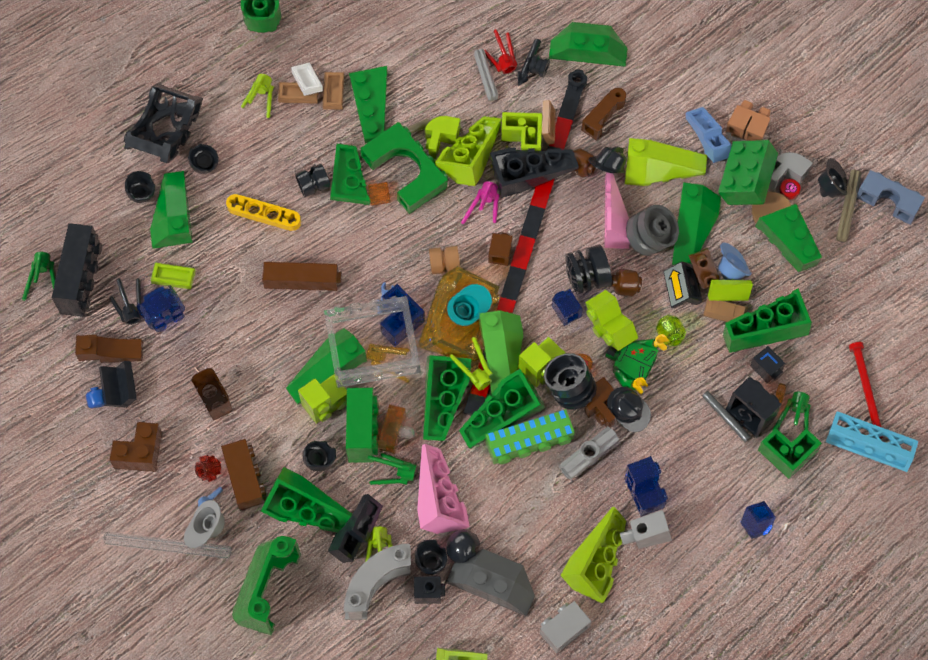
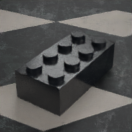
(76, 270)

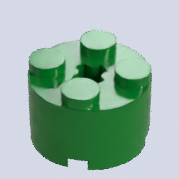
(261, 15)

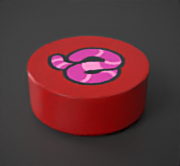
(790, 189)

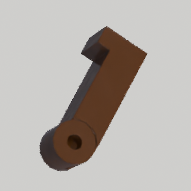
(594, 121)

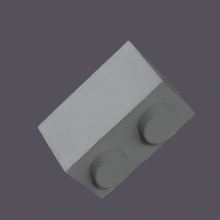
(564, 626)

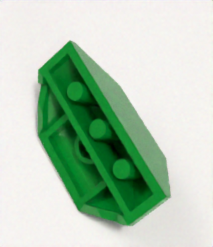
(589, 45)

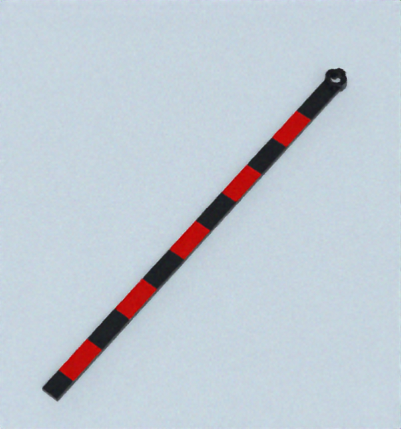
(533, 220)

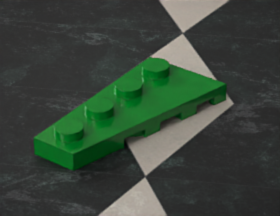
(370, 99)

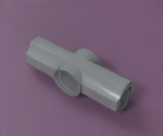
(599, 445)

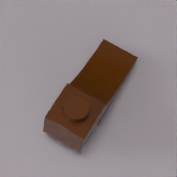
(108, 349)

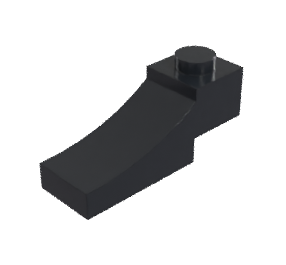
(356, 530)

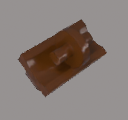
(704, 268)

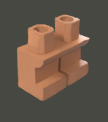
(743, 116)

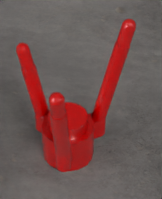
(506, 63)

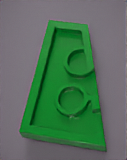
(347, 177)

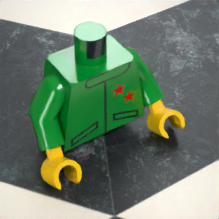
(636, 361)

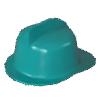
(468, 303)

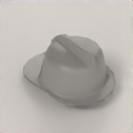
(205, 524)

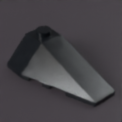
(524, 169)

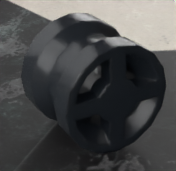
(539, 66)

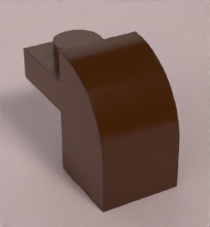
(599, 404)

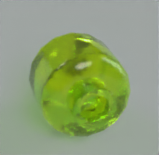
(672, 328)

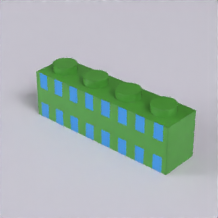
(530, 437)

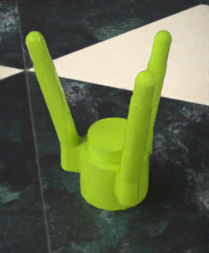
(260, 86)
(479, 378)
(378, 539)

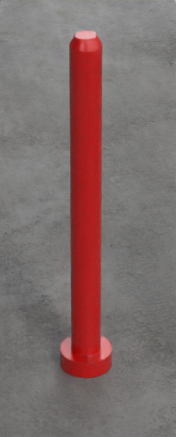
(857, 348)

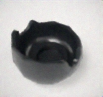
(203, 159)
(139, 187)
(318, 456)
(462, 546)
(430, 557)

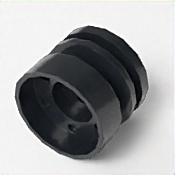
(592, 268)
(570, 381)

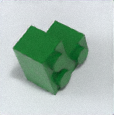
(788, 455)

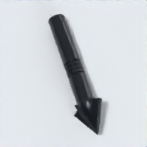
(523, 74)

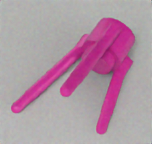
(487, 194)

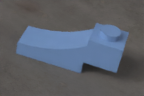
(709, 134)

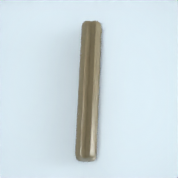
(848, 206)

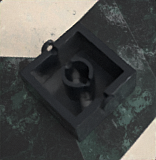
(753, 406)

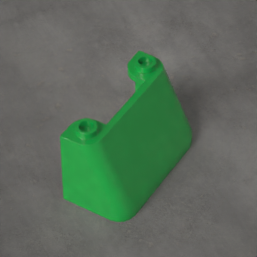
(251, 608)

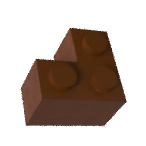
(140, 454)

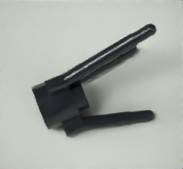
(130, 313)

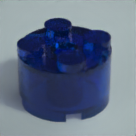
(161, 308)

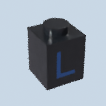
(768, 365)

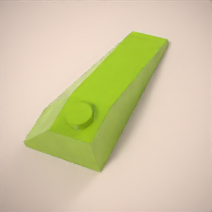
(592, 563)

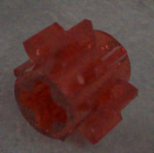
(208, 468)

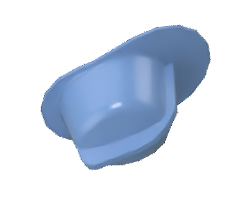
(732, 263)

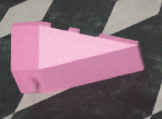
(615, 216)
(437, 498)

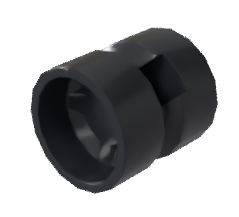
(312, 180)

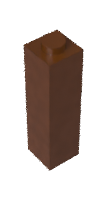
(301, 276)

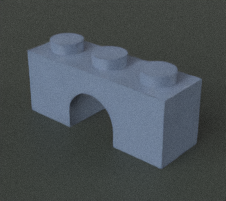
(906, 200)

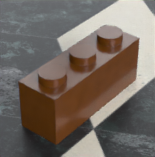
(243, 474)

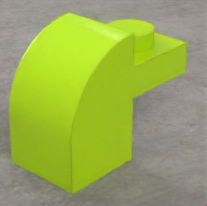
(441, 129)

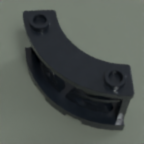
(157, 144)

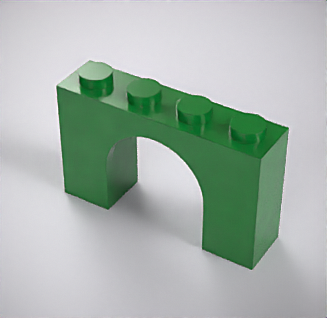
(398, 142)

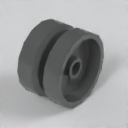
(652, 230)

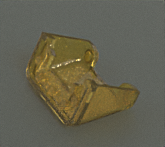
(439, 332)

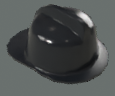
(609, 160)
(833, 180)
(629, 409)

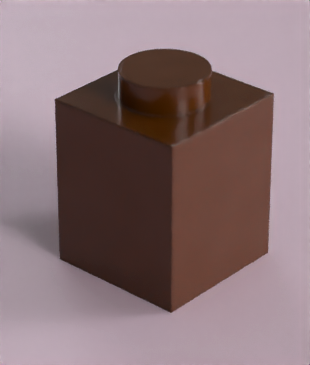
(500, 248)

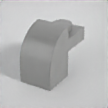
(790, 167)

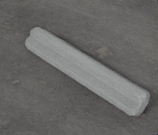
(486, 74)

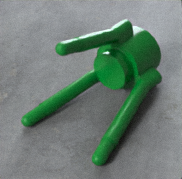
(39, 265)
(799, 405)
(405, 470)

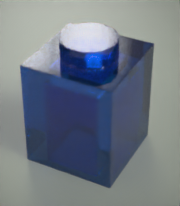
(566, 307)
(758, 519)

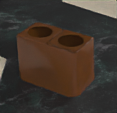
(209, 377)

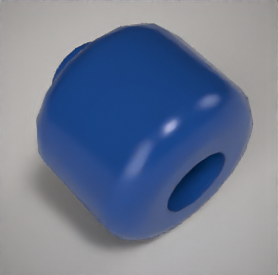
(95, 398)

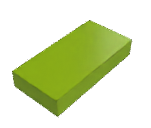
(173, 275)
(730, 290)

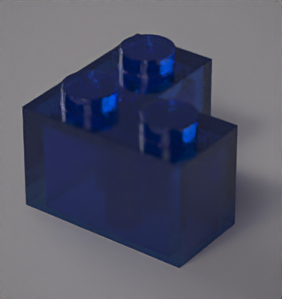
(393, 326)
(643, 485)

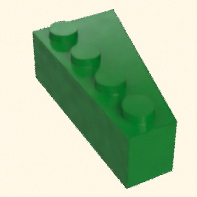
(769, 324)

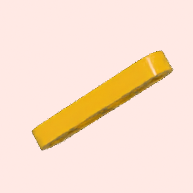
(262, 215)

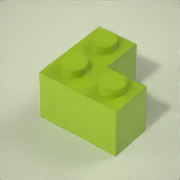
(522, 128)
(609, 321)
(536, 358)
(322, 398)

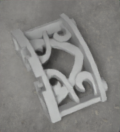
(372, 575)

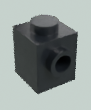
(428, 590)

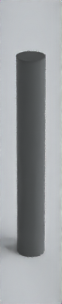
(726, 416)

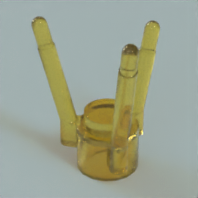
(378, 353)

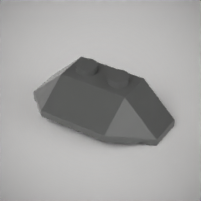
(494, 580)

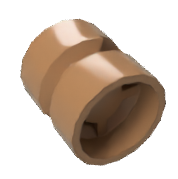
(443, 259)

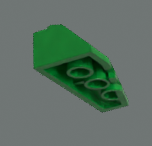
(320, 365)
(443, 393)

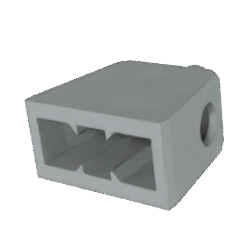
(655, 531)

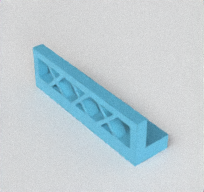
(871, 445)

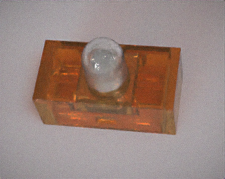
(394, 429)

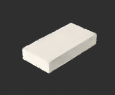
(307, 79)

